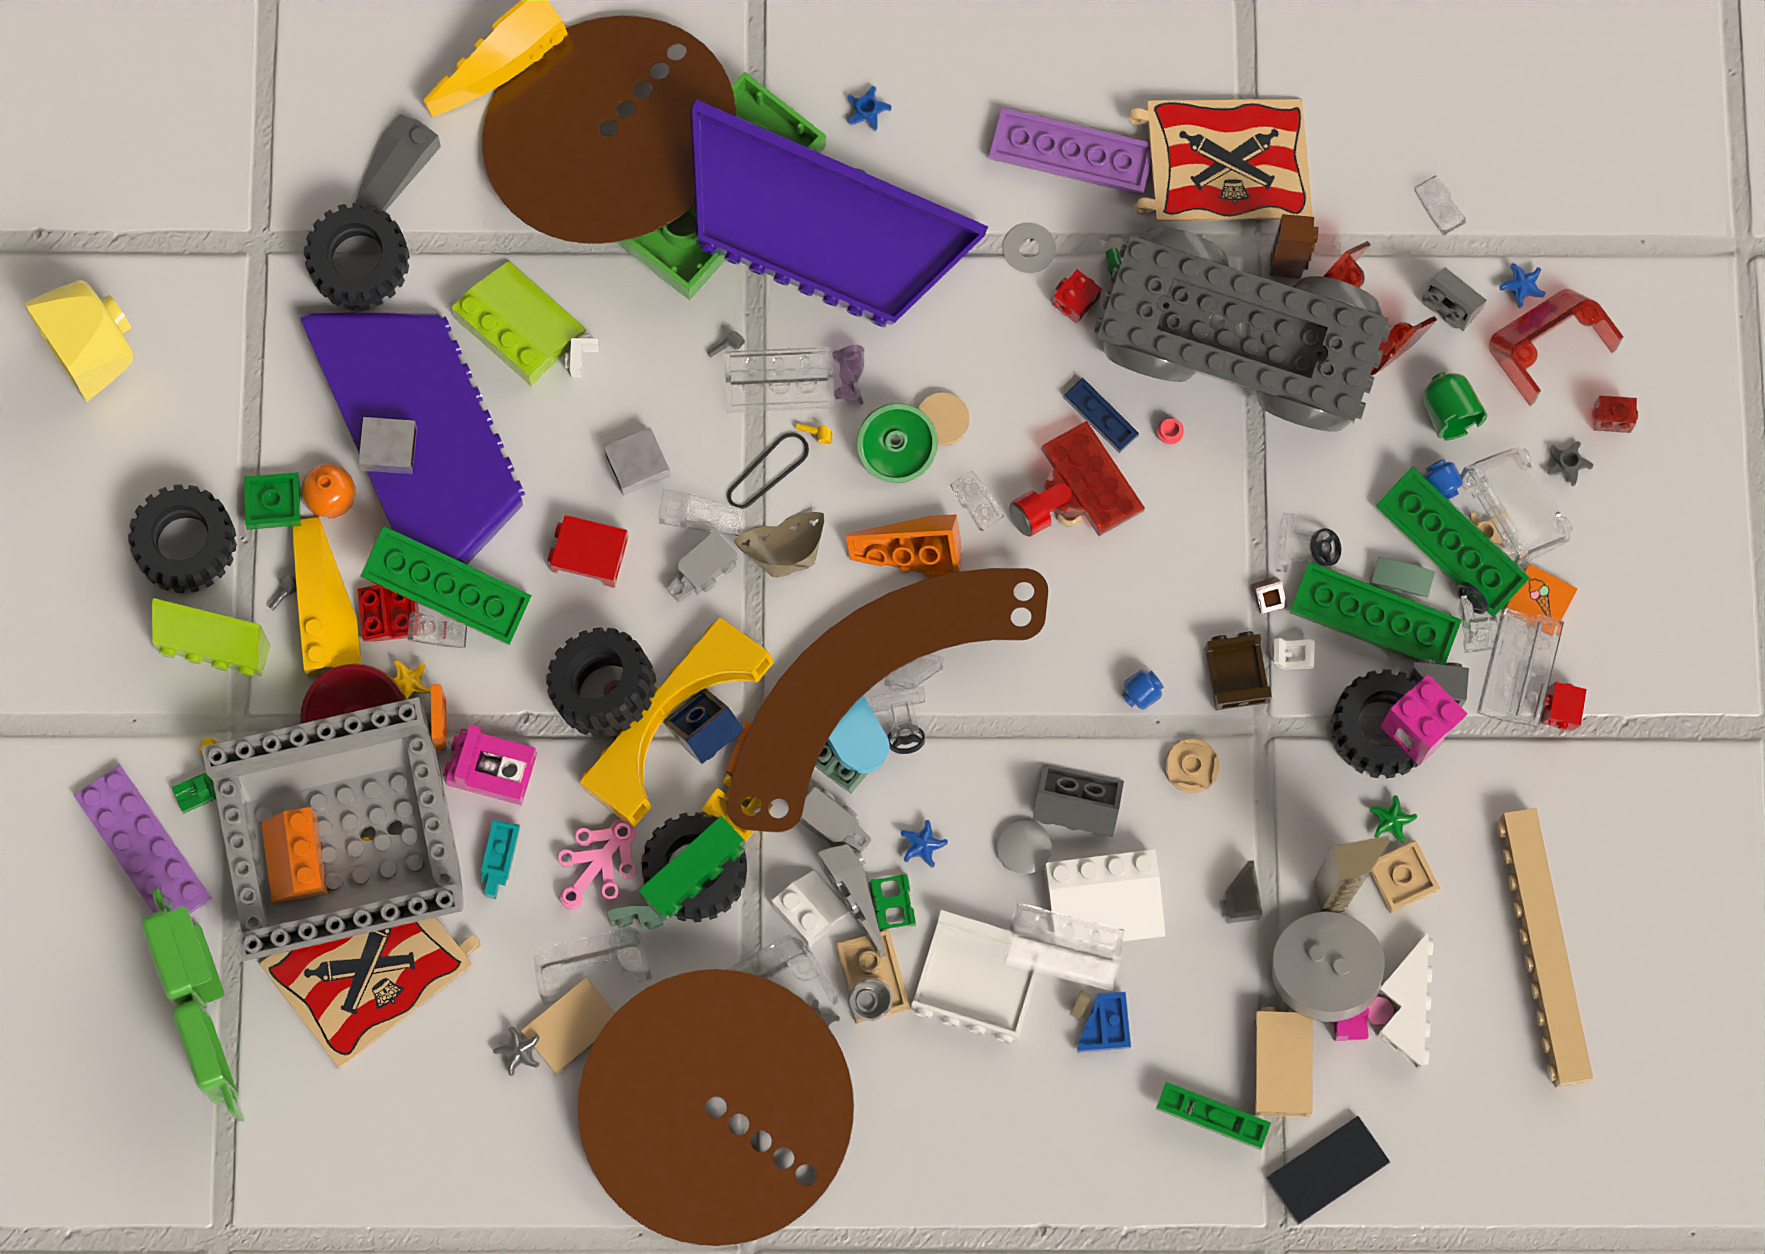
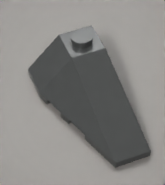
(397, 160)

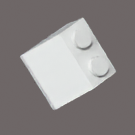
(809, 907)

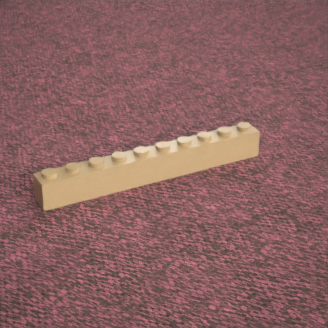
(1545, 948)

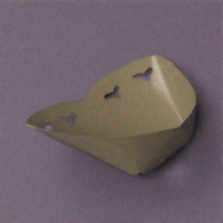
(784, 548)

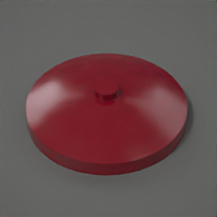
(349, 690)

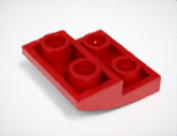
(384, 614)

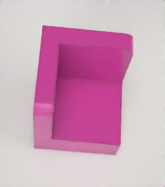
(1353, 1028)

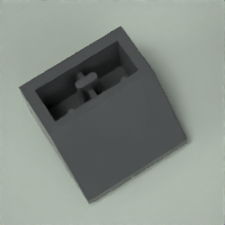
(1453, 299)
(1450, 677)

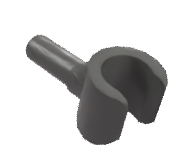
(733, 339)
(289, 587)

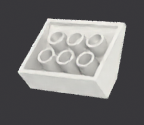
(1111, 891)

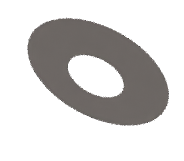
(1034, 264)

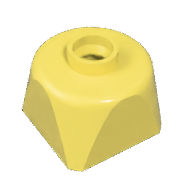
(83, 334)

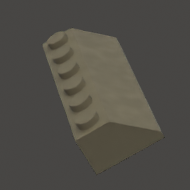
(1346, 871)

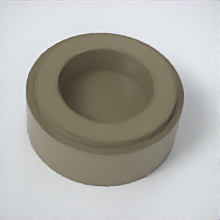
(1080, 1004)

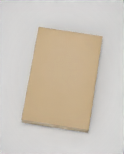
(862, 962)
(569, 1025)

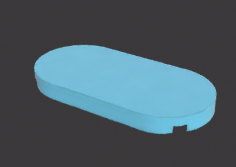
(860, 739)

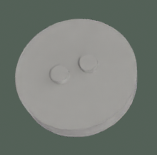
(1328, 966)

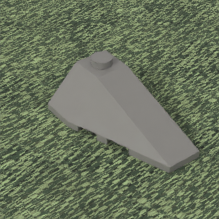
(848, 878)

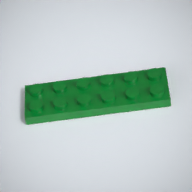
(1452, 539)
(445, 585)
(1374, 615)

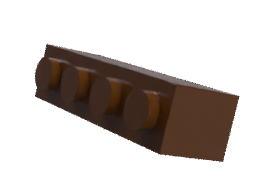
(1293, 246)

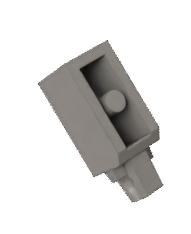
(703, 566)
(833, 822)

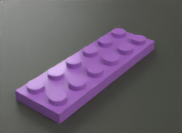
(1071, 151)
(140, 842)

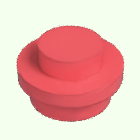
(1170, 431)

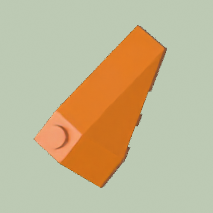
(918, 545)

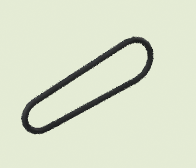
(775, 481)

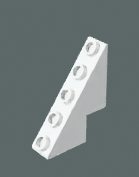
(1409, 996)

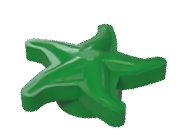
(1392, 819)

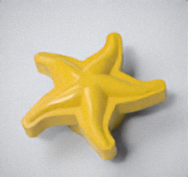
(410, 679)

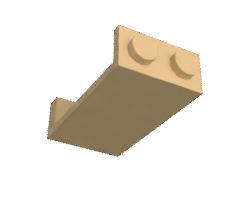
(1283, 1063)

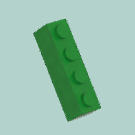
(692, 868)

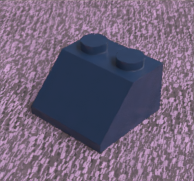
(704, 725)

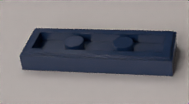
(1101, 415)

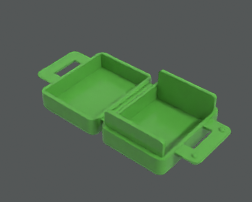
(190, 983)

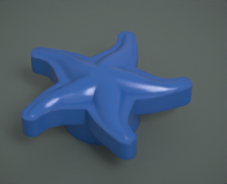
(867, 108)
(1523, 284)
(922, 844)

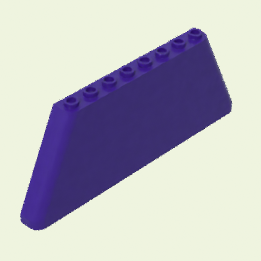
(818, 220)
(412, 371)

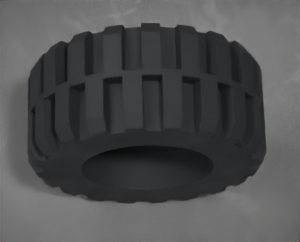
(347, 224)
(170, 507)
(584, 656)
(1347, 730)
(678, 834)

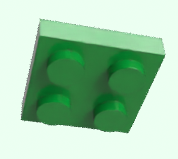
(272, 501)

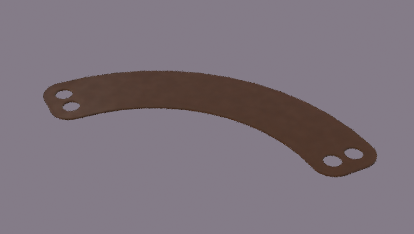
(854, 658)

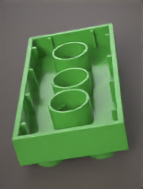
(679, 257)

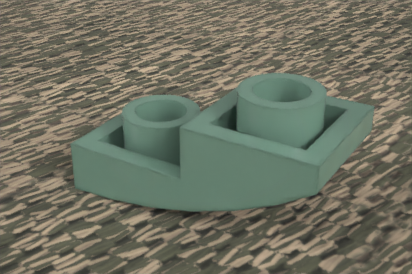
(1403, 576)
(830, 766)
(624, 917)

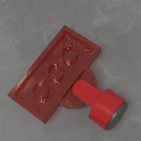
(1081, 484)

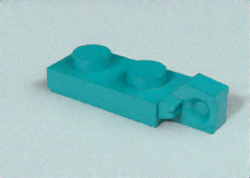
(499, 856)

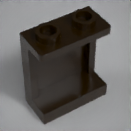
(1237, 671)

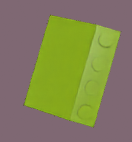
(517, 321)
(209, 638)

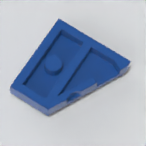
(1107, 1024)

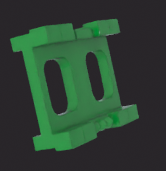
(883, 903)

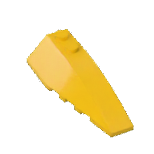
(514, 44)
(324, 605)

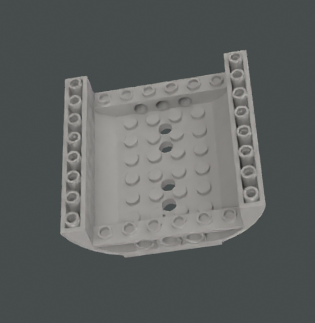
(355, 776)

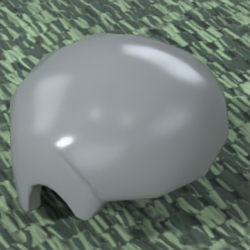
(870, 999)

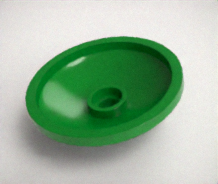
(899, 460)

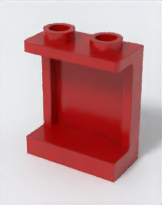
(588, 549)

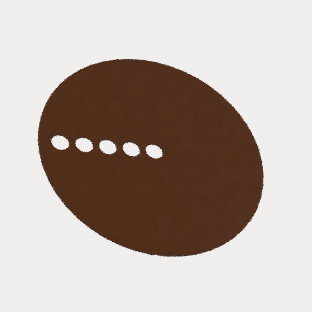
(547, 142)
(649, 1094)

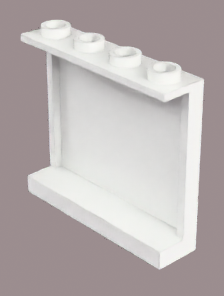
(970, 982)

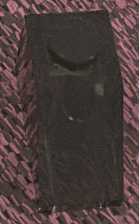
(1242, 898)

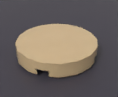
(947, 415)
(1192, 765)

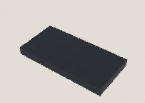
(1328, 1170)

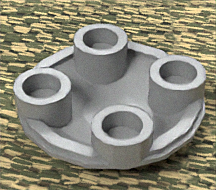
(1024, 847)

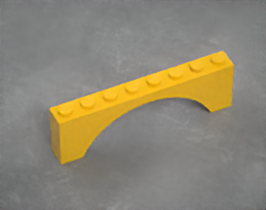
(716, 659)

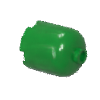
(1452, 405)

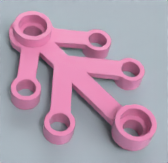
(600, 860)

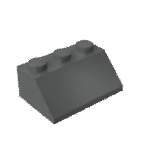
(1078, 800)

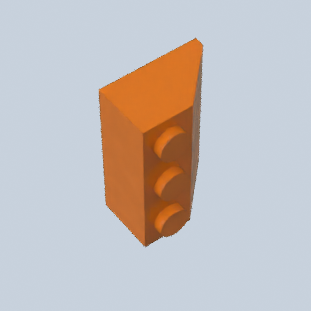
(294, 856)

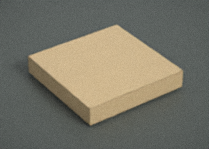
(1403, 876)

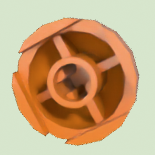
(328, 490)

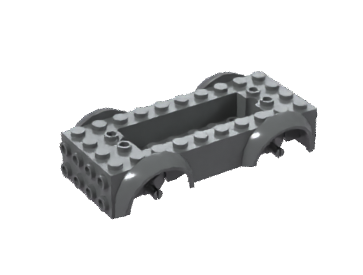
(1322, 329)

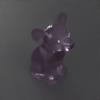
(851, 367)

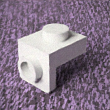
(574, 359)
(1293, 654)

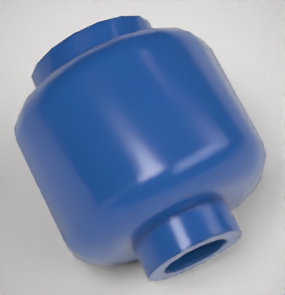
(1444, 477)
(1142, 689)

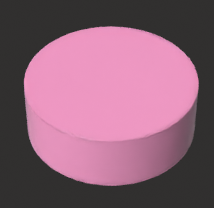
(1380, 1011)

